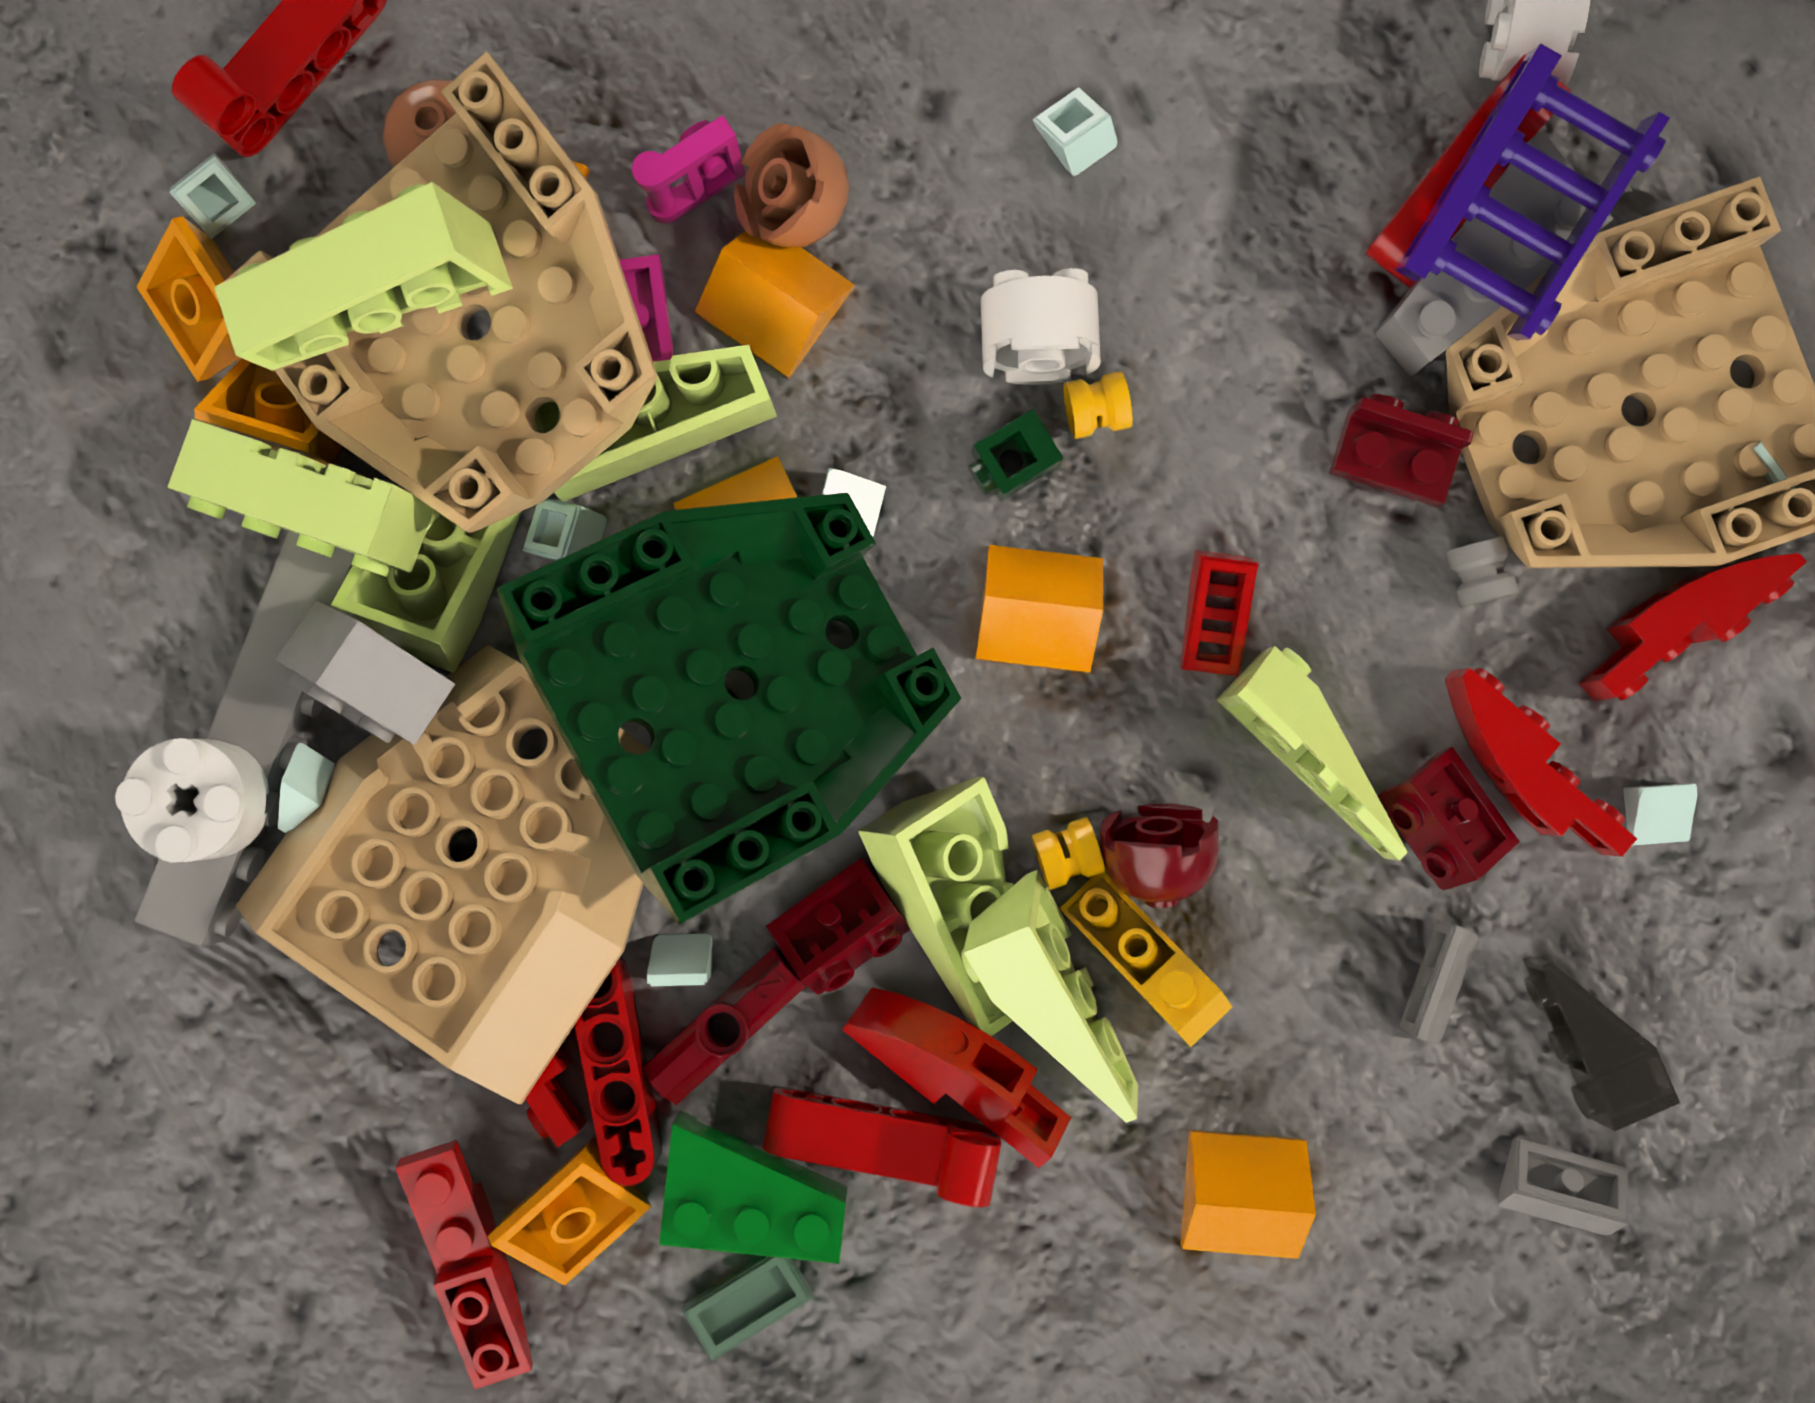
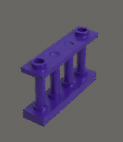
(1502, 144)

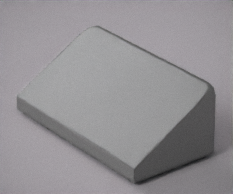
(1438, 982)
(1565, 1188)

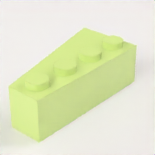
(361, 278)
(690, 406)
(302, 496)

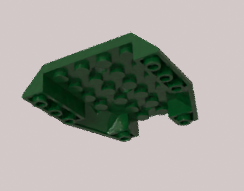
(646, 638)

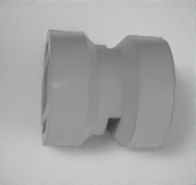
(1482, 572)

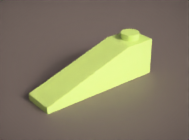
(441, 600)
(1298, 727)
(942, 871)
(1029, 975)

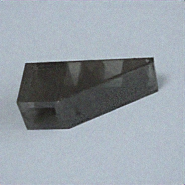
(1613, 1065)

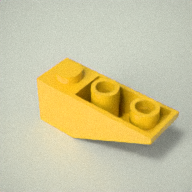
(1147, 958)

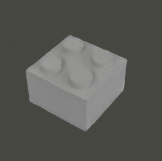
(363, 675)

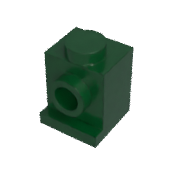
(1027, 440)

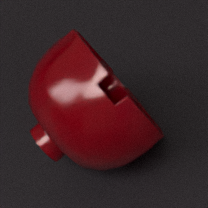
(1160, 854)

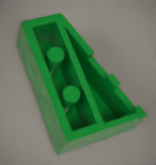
(746, 1200)

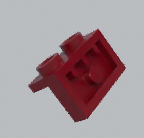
(1400, 449)
(1448, 821)
(839, 929)

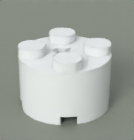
(1527, 23)
(1040, 326)
(160, 797)

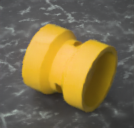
(1097, 405)
(1081, 851)

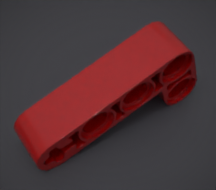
(272, 70)
(1403, 227)
(624, 1065)
(885, 1142)

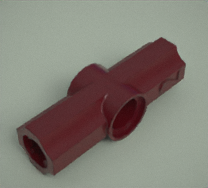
(699, 1051)

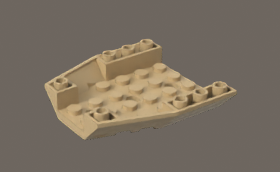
(1660, 321)
(460, 412)
(494, 944)

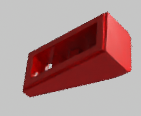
(1242, 594)

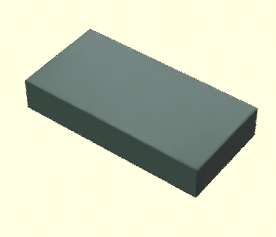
(746, 1303)

